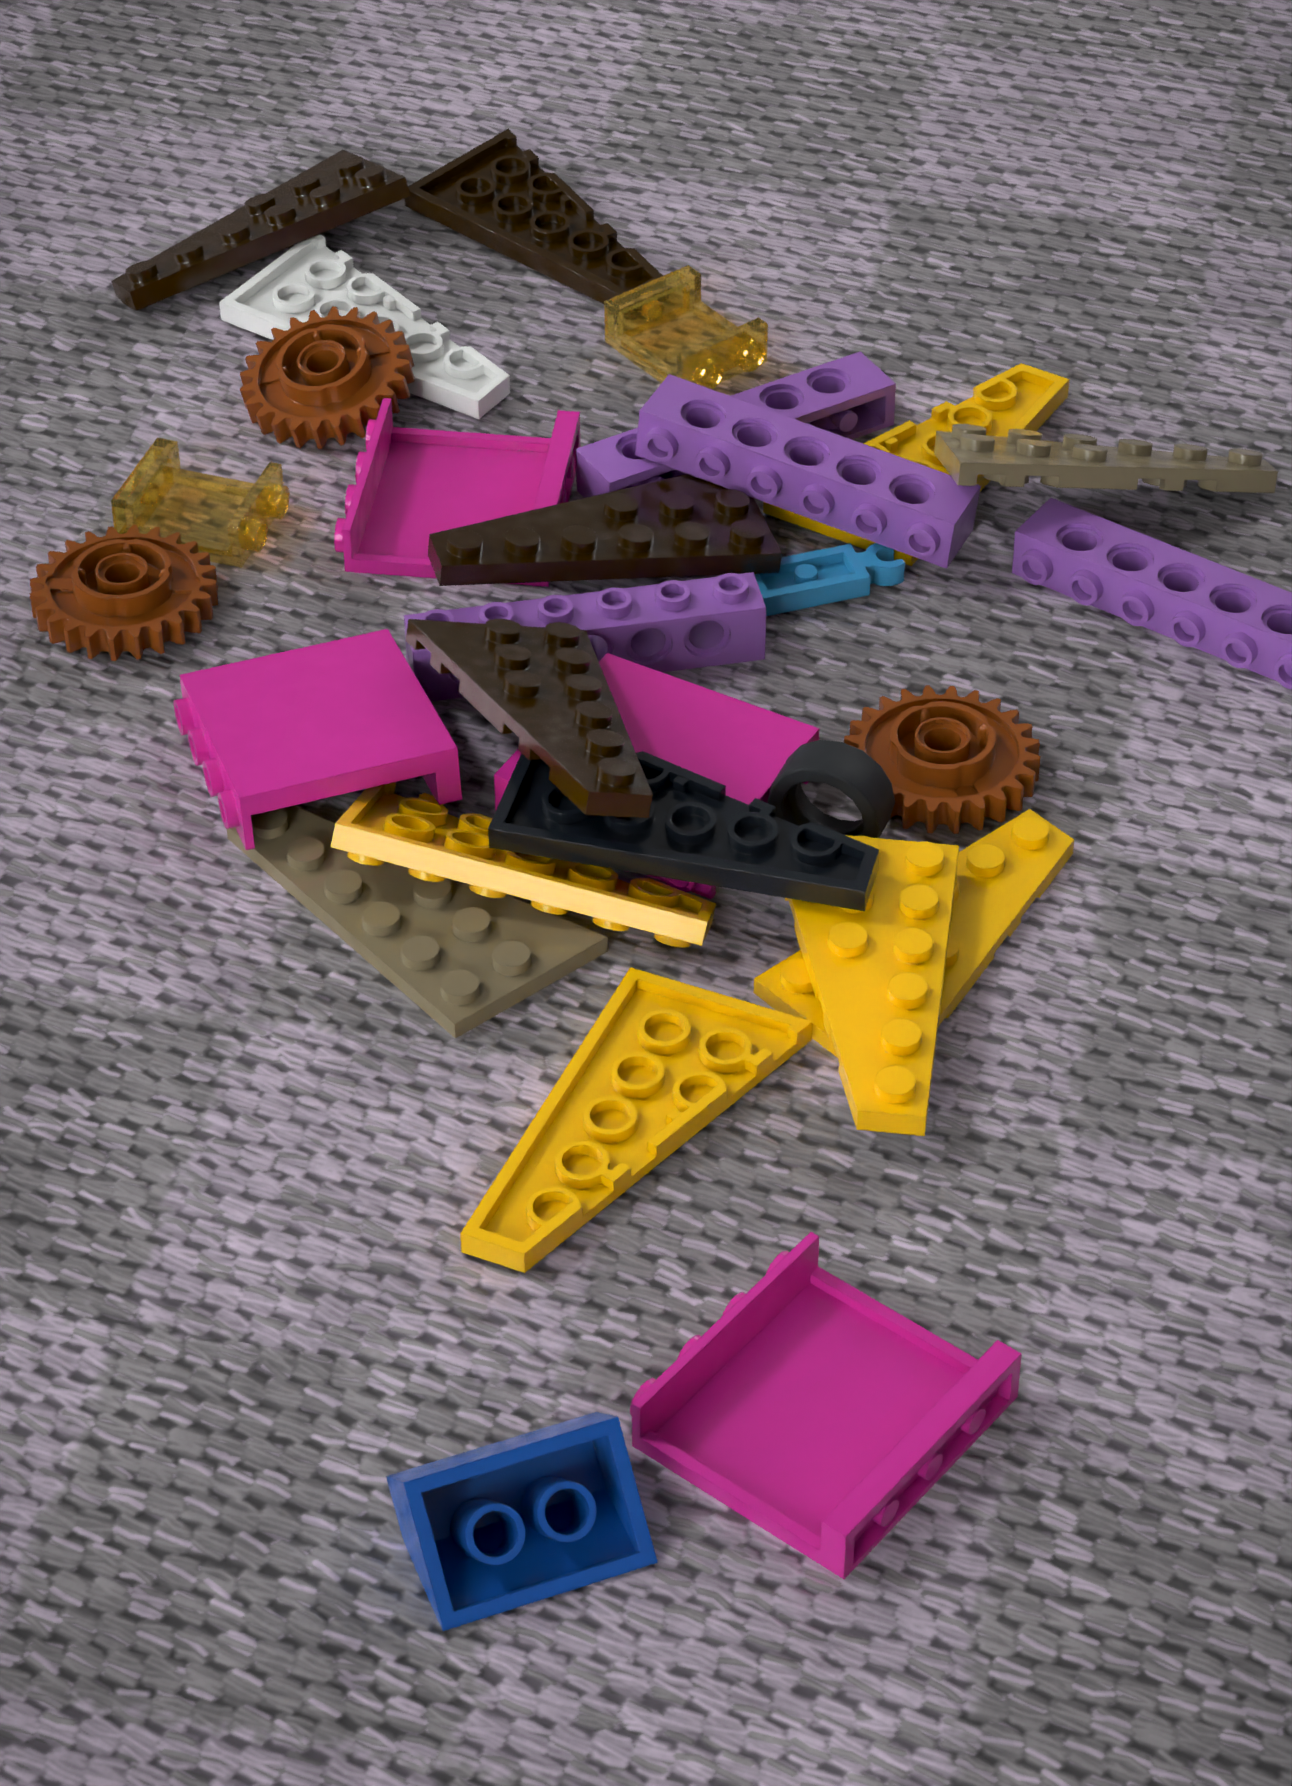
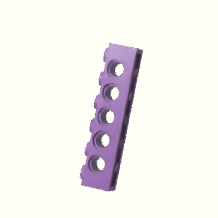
(838, 396)
(807, 470)
(1158, 587)
(652, 625)

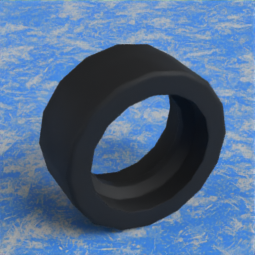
(841, 768)

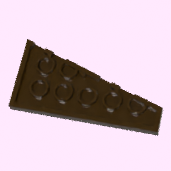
(292, 212)
(531, 217)
(630, 533)
(552, 697)

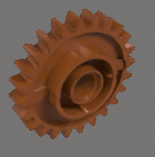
(326, 377)
(124, 592)
(949, 757)

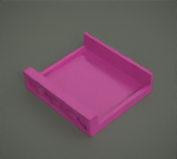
(445, 480)
(313, 728)
(698, 732)
(819, 1410)

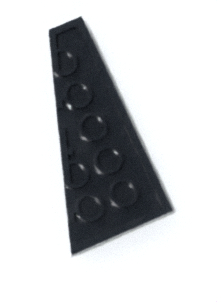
(689, 837)

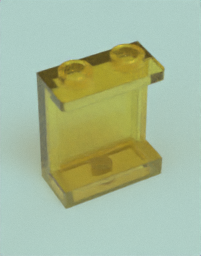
(674, 333)
(217, 512)

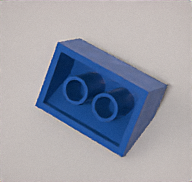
(523, 1519)

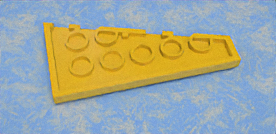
(1012, 400)
(441, 846)
(992, 892)
(884, 981)
(632, 1095)

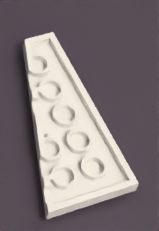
(318, 279)

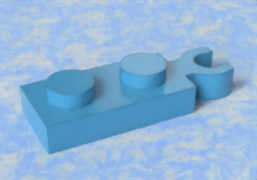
(828, 577)

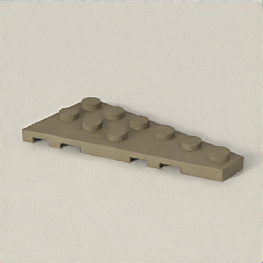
(1084, 464)
(433, 940)

